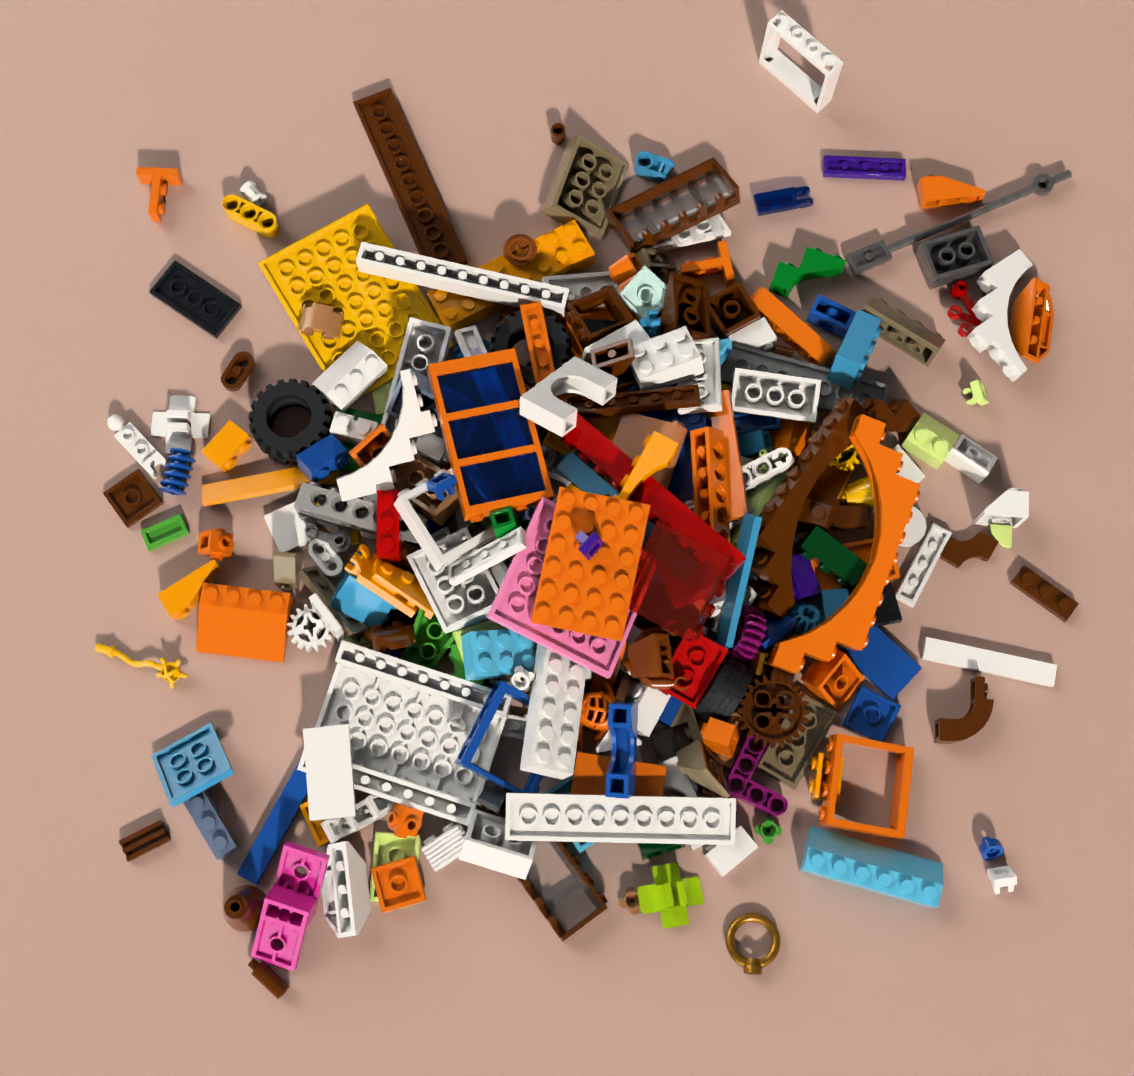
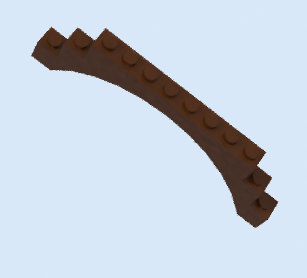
(785, 506)

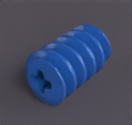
(177, 471)

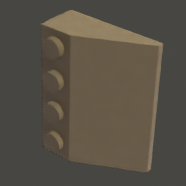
(585, 185)

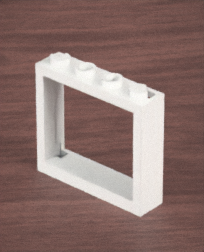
(788, 73)
(424, 538)

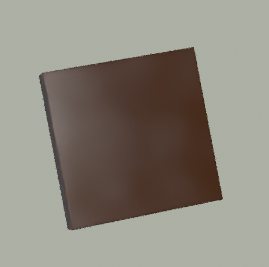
(133, 498)

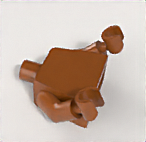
(651, 659)

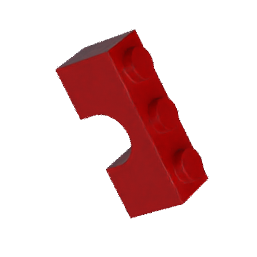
(388, 527)

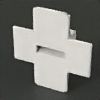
(175, 424)

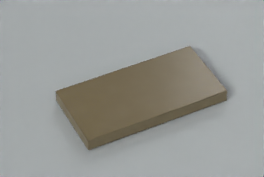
(792, 760)

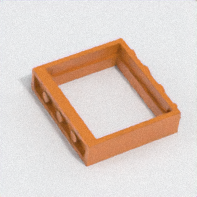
(900, 793)

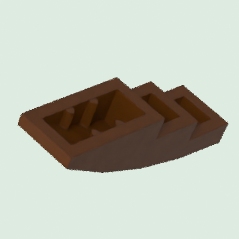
(846, 517)

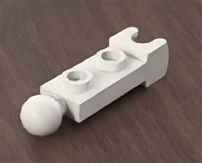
(136, 445)

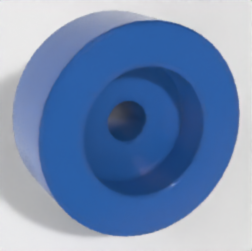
(990, 848)

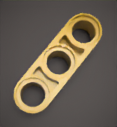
(246, 208)

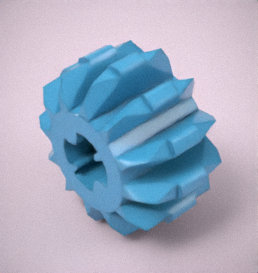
(805, 616)

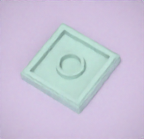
(644, 293)

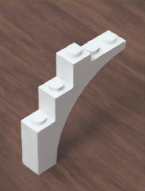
(992, 312)
(397, 450)

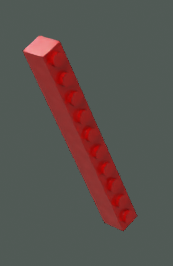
(663, 504)

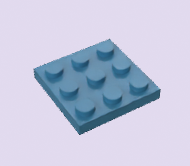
(192, 764)

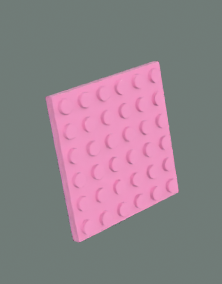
(517, 597)

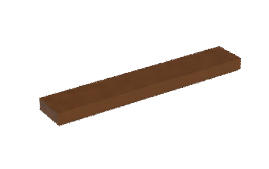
(639, 401)

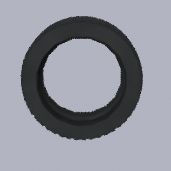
(725, 690)

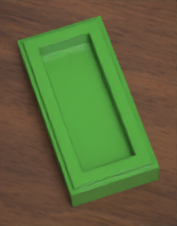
(165, 532)

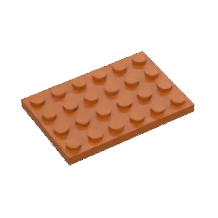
(594, 593)

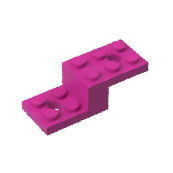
(290, 906)

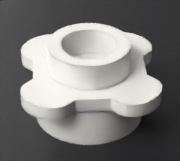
(516, 680)

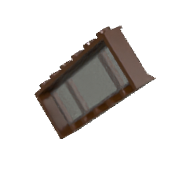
(673, 206)
(561, 888)

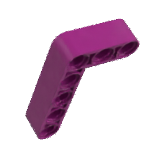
(744, 776)

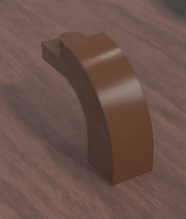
(956, 730)

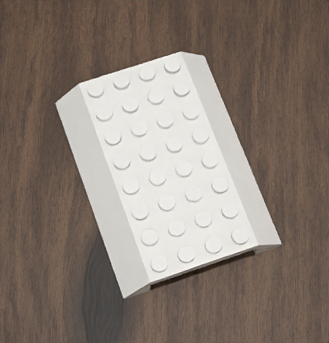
(410, 730)

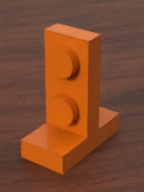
(159, 179)
(712, 266)

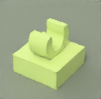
(979, 393)

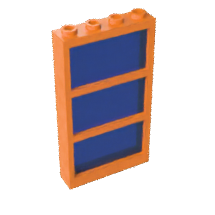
(485, 437)

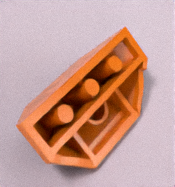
(1032, 321)

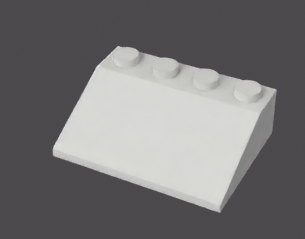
(459, 604)

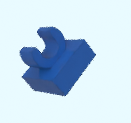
(441, 483)

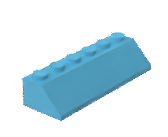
(873, 867)

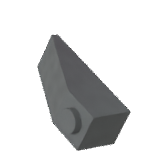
(492, 799)

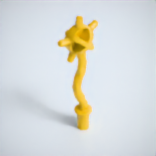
(169, 670)

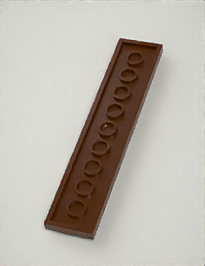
(408, 178)

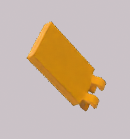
(363, 571)

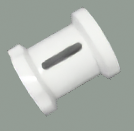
(252, 193)

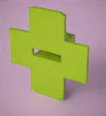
(670, 891)

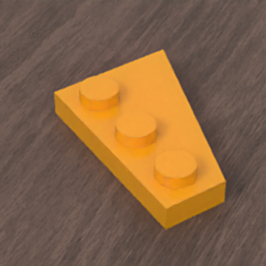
(401, 582)

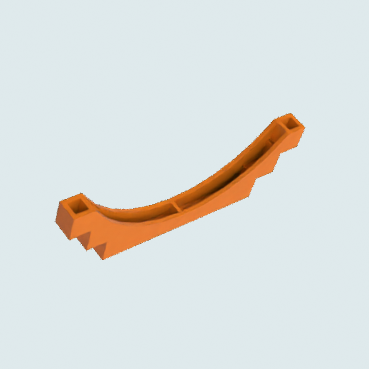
(893, 505)

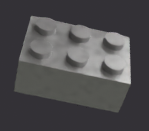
(954, 257)

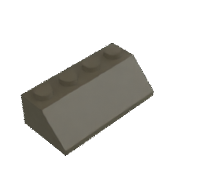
(904, 333)

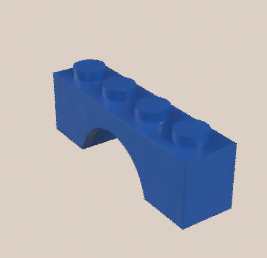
(622, 767)

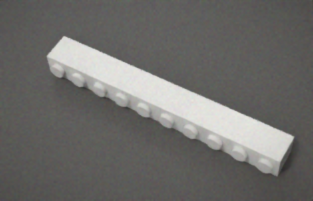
(460, 279)

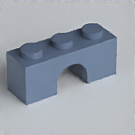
(213, 829)

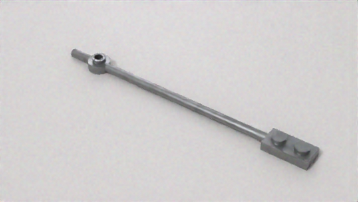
(880, 253)

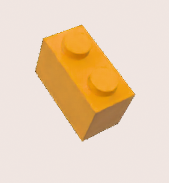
(227, 446)

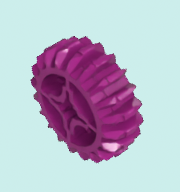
(748, 634)

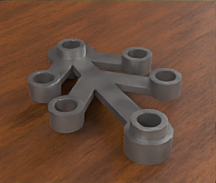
(336, 532)

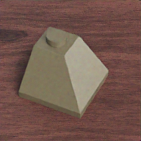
(703, 767)

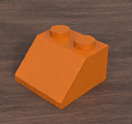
(833, 680)

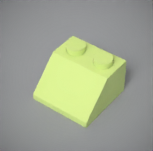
(930, 441)

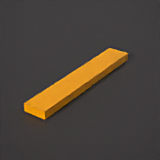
(255, 486)

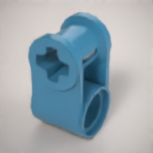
(655, 166)

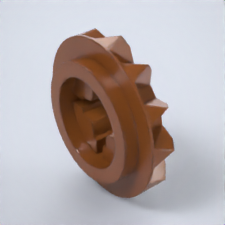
(524, 242)

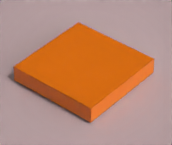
(398, 884)

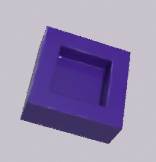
(589, 544)

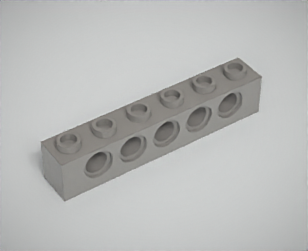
(311, 492)

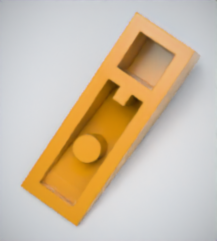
(186, 593)

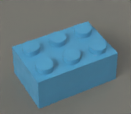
(853, 350)

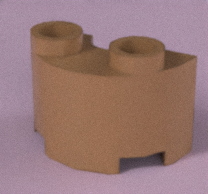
(322, 320)

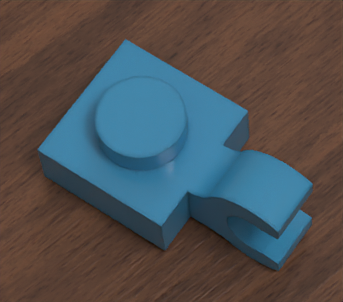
(651, 323)

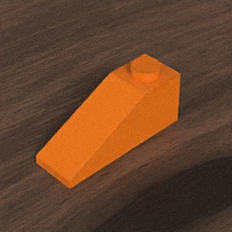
(943, 191)

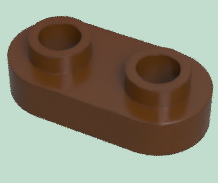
(236, 371)

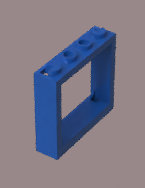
(478, 731)

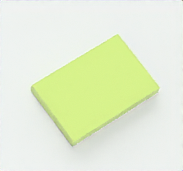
(392, 848)

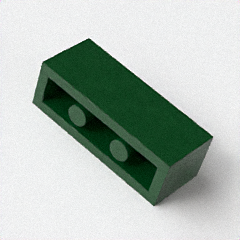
(832, 557)

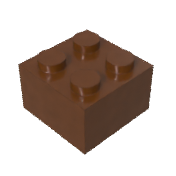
(731, 310)

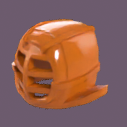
(595, 710)

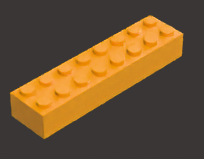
(557, 253)

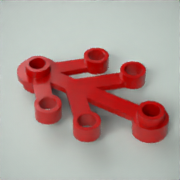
(970, 319)

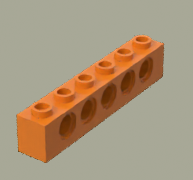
(710, 479)

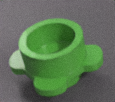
(774, 830)

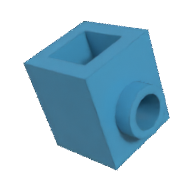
(753, 442)

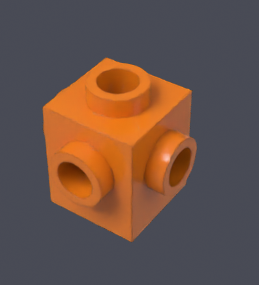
(215, 544)
(405, 820)

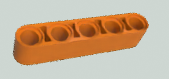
(792, 328)

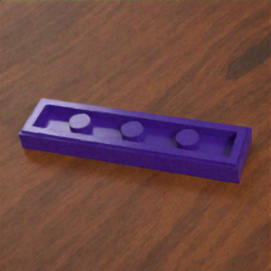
(864, 167)

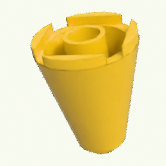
(858, 493)

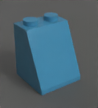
(359, 601)

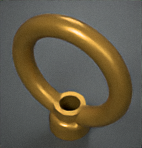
(752, 965)

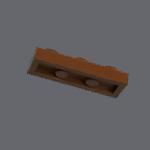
(1044, 593)

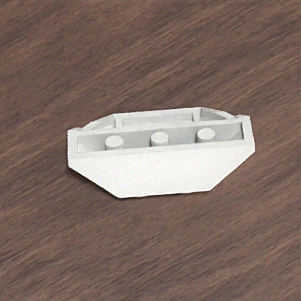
(345, 890)

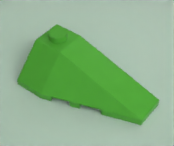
(430, 641)

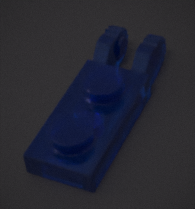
(781, 200)

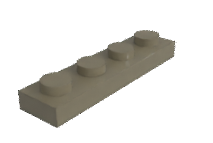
(320, 584)

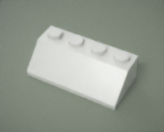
(775, 395)

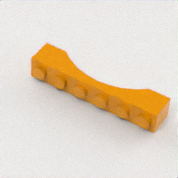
(656, 456)

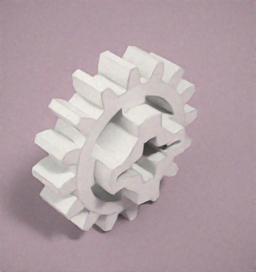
(302, 630)

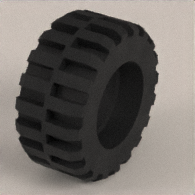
(513, 331)
(281, 397)

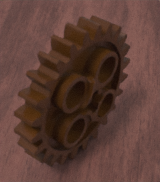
(773, 732)

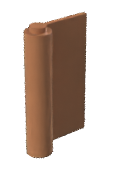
(632, 433)

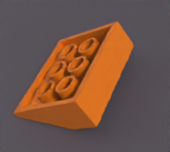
(243, 622)

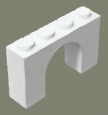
(572, 377)

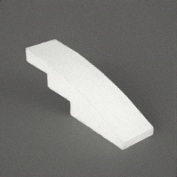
(366, 813)

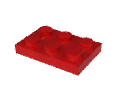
(698, 663)

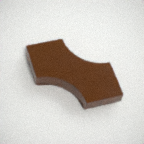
(978, 547)

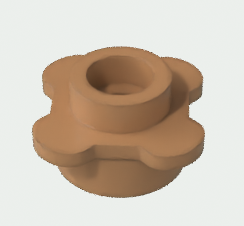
(625, 902)

